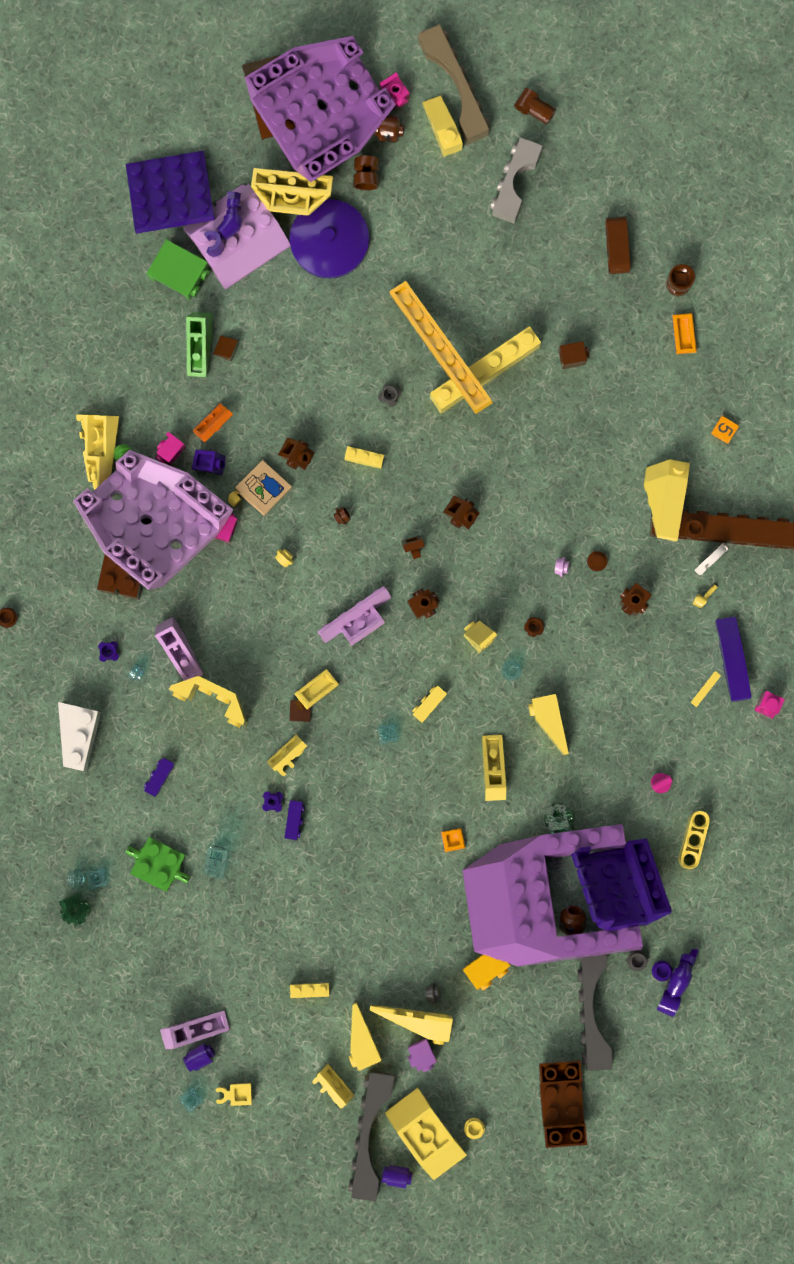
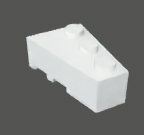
(78, 734)

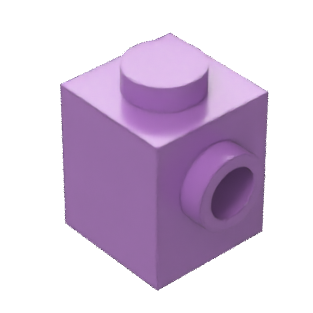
(421, 1055)

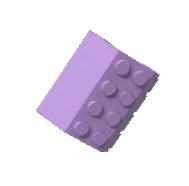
(248, 249)

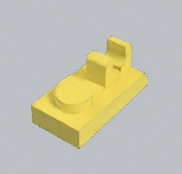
(288, 752)
(334, 1085)

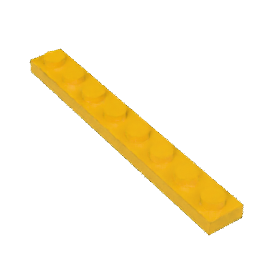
(441, 347)

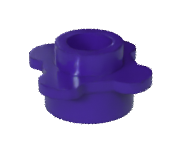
(108, 646)
(272, 796)

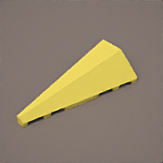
(100, 441)

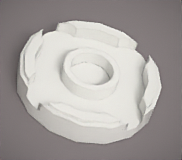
(711, 559)

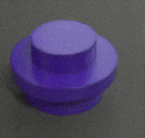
(662, 971)

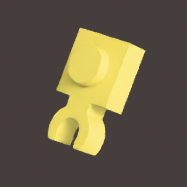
(238, 1094)

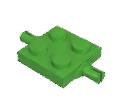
(157, 864)

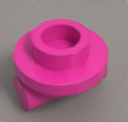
(661, 782)

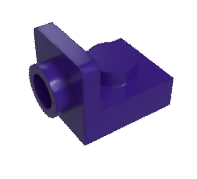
(208, 461)

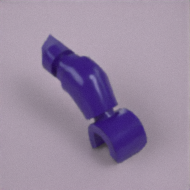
(229, 226)
(678, 984)

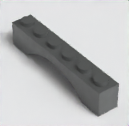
(597, 1052)
(366, 1180)

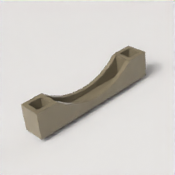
(437, 49)

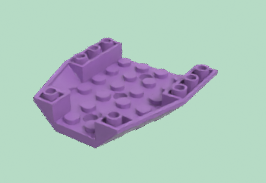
(290, 91)

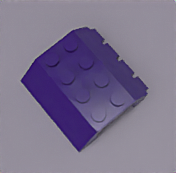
(622, 885)

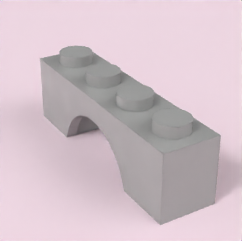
(524, 158)

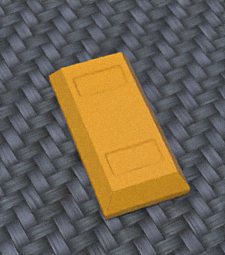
(684, 333)

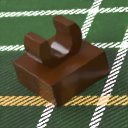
(413, 545)

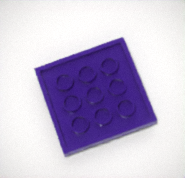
(169, 192)

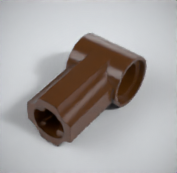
(531, 104)

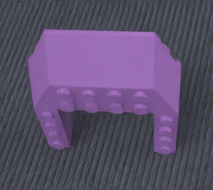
(513, 902)

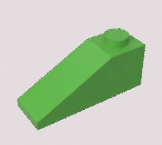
(198, 339)

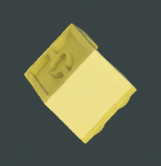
(187, 689)
(425, 1134)

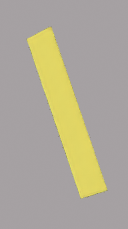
(705, 689)

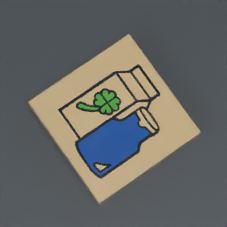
(263, 488)

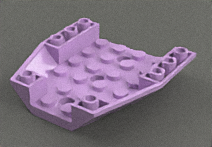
(173, 500)

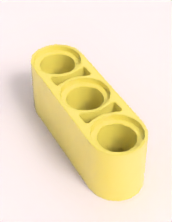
(686, 847)

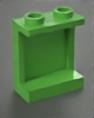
(178, 269)

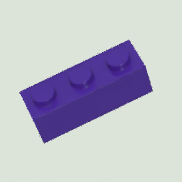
(158, 777)
(294, 820)

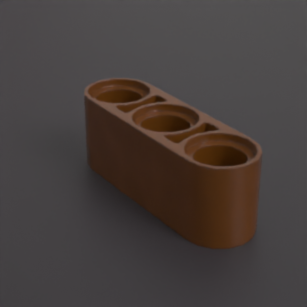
(617, 245)

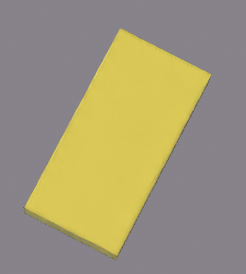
(316, 689)

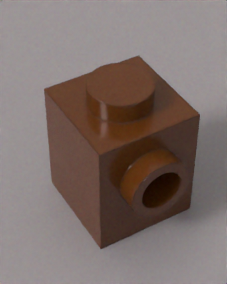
(573, 355)

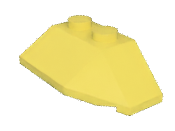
(290, 191)

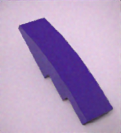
(733, 659)

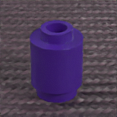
(199, 1057)
(396, 1176)

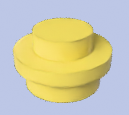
(284, 557)
(474, 1128)

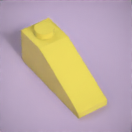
(443, 126)
(479, 635)
(548, 716)
(494, 768)
(363, 1048)

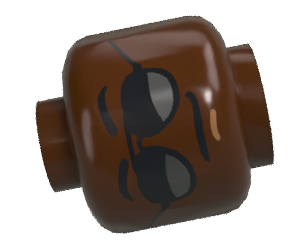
(390, 130)
(572, 920)

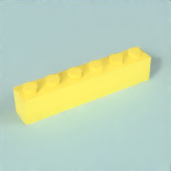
(489, 367)

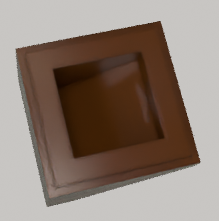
(226, 348)
(299, 712)

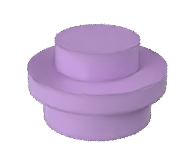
(562, 566)

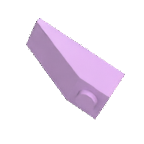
(178, 649)
(194, 1030)

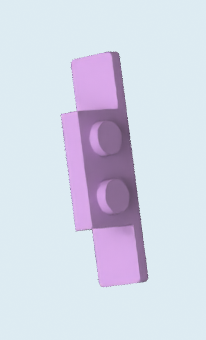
(358, 620)

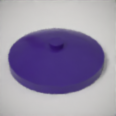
(330, 239)

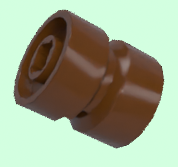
(366, 173)
(680, 280)

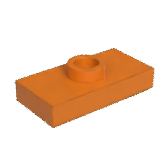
(212, 422)

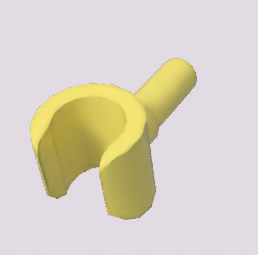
(233, 498)
(700, 601)

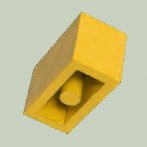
(484, 969)

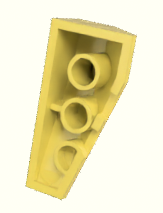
(666, 495)
(427, 1024)

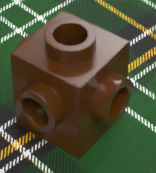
(296, 453)
(465, 513)
(641, 597)
(420, 610)

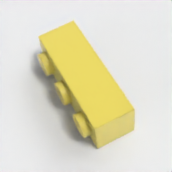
(364, 457)
(429, 703)
(309, 990)

